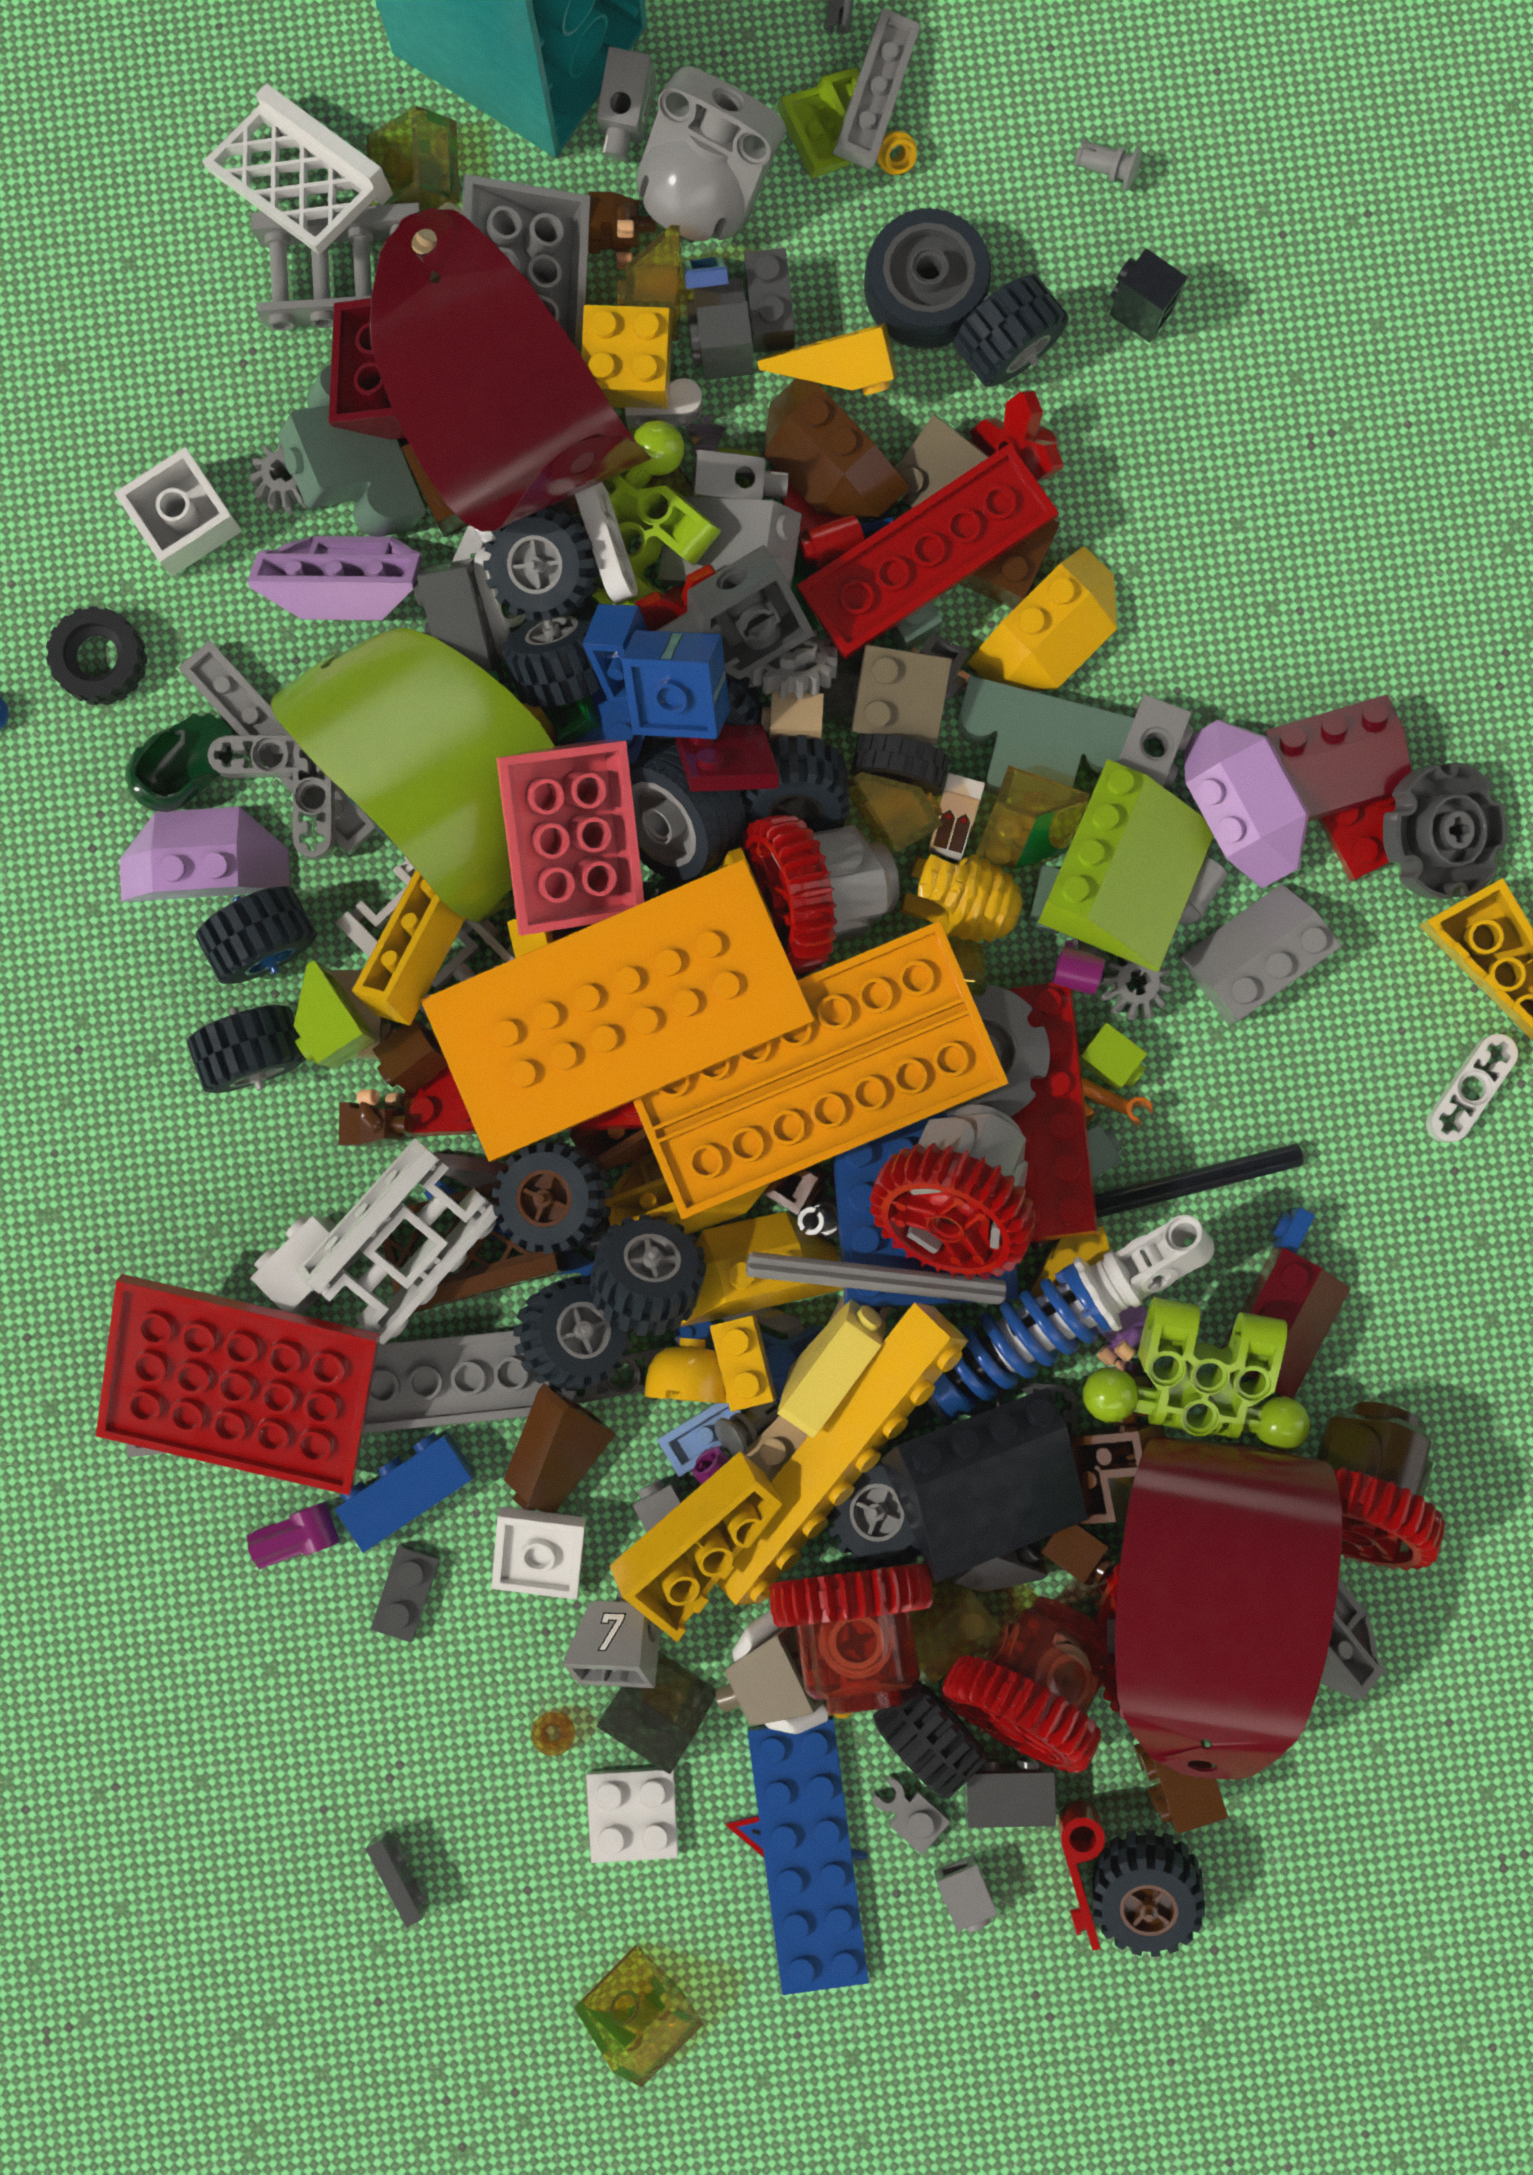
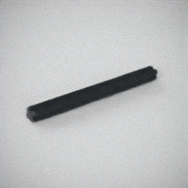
(1198, 1180)

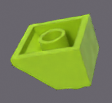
(328, 1020)

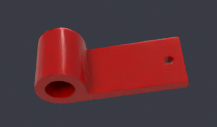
(822, 536)
(1081, 1841)

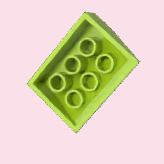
(1129, 868)

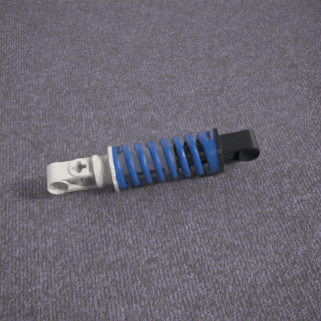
(1074, 1309)

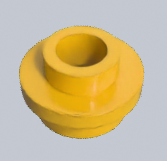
(904, 160)

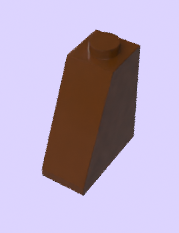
(554, 1451)

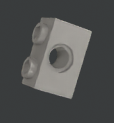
(1161, 723)

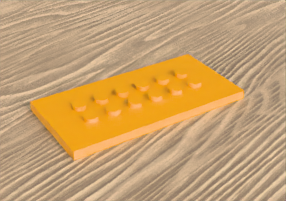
(617, 1010)
(885, 1051)

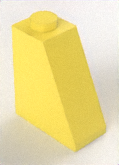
(830, 1367)

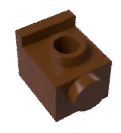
(800, 1189)

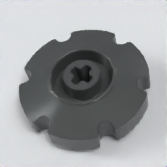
(1444, 831)
(1019, 1047)

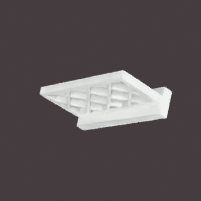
(325, 151)

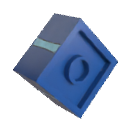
(676, 684)

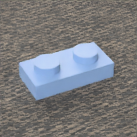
(693, 1437)

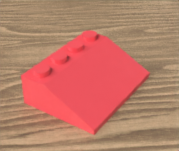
(570, 834)

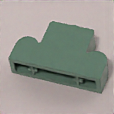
(349, 466)
(1038, 732)

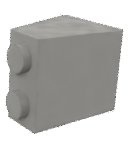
(744, 527)

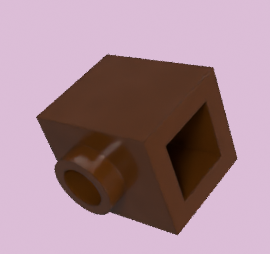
(410, 1056)
(1081, 1554)

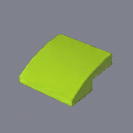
(816, 119)

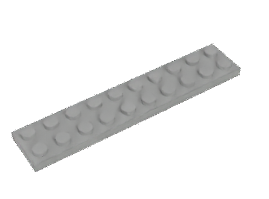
(443, 1383)

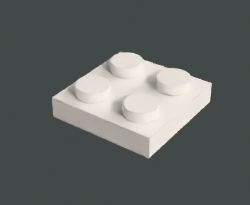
(538, 1553)
(632, 1814)

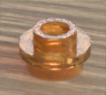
(546, 1745)

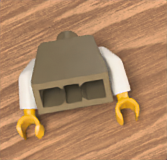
(769, 1680)

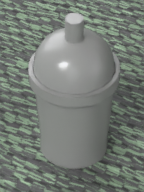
(1205, 887)

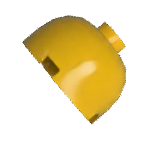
(686, 1374)

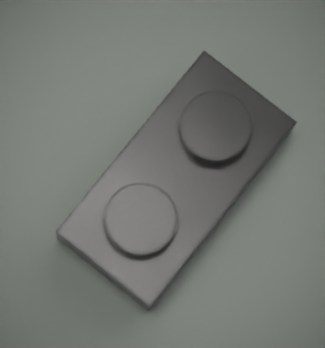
(405, 1593)
(406, 1893)

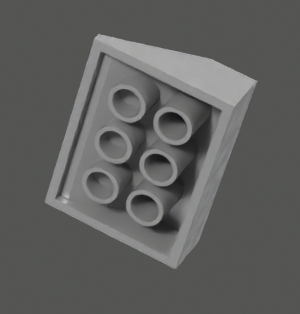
(542, 236)

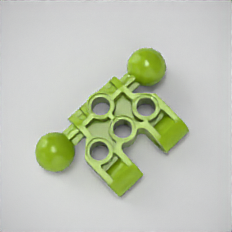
(635, 508)
(1172, 1331)

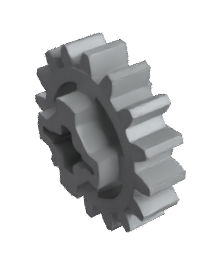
(799, 669)

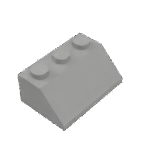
(1259, 953)

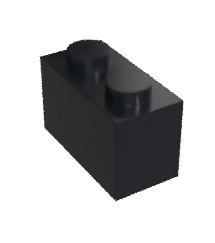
(1146, 294)

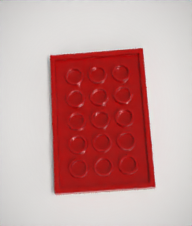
(236, 1384)

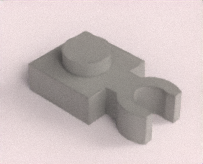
(914, 1818)

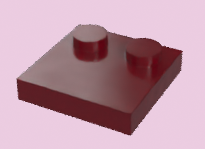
(732, 762)

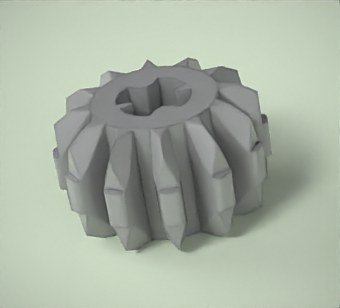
(271, 486)
(1148, 993)

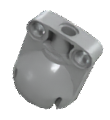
(706, 155)

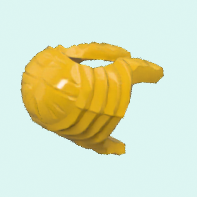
(966, 897)

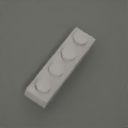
(876, 89)

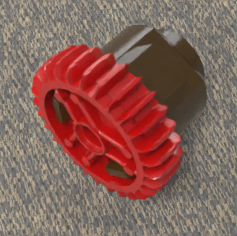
(1382, 1484)

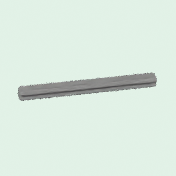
(874, 1278)

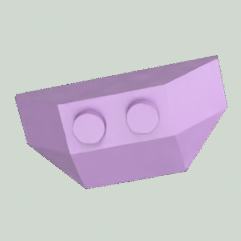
(337, 576)
(1247, 800)
(202, 856)

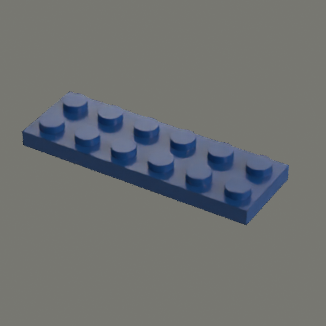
(808, 1858)

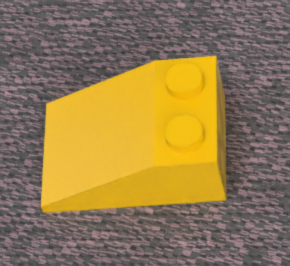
(844, 361)

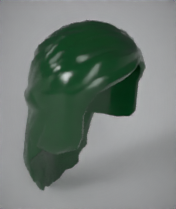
(175, 763)

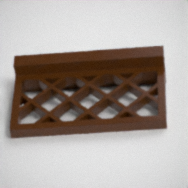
(482, 1279)

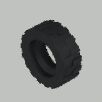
(73, 632)
(901, 761)

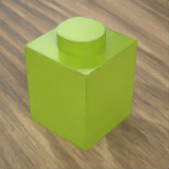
(1113, 1058)

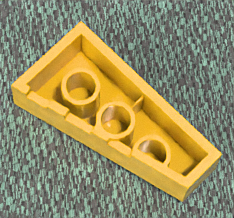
(1493, 946)
(695, 1545)

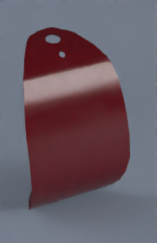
(487, 378)
(1225, 1602)

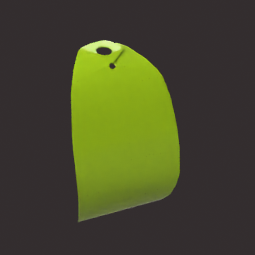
(416, 747)

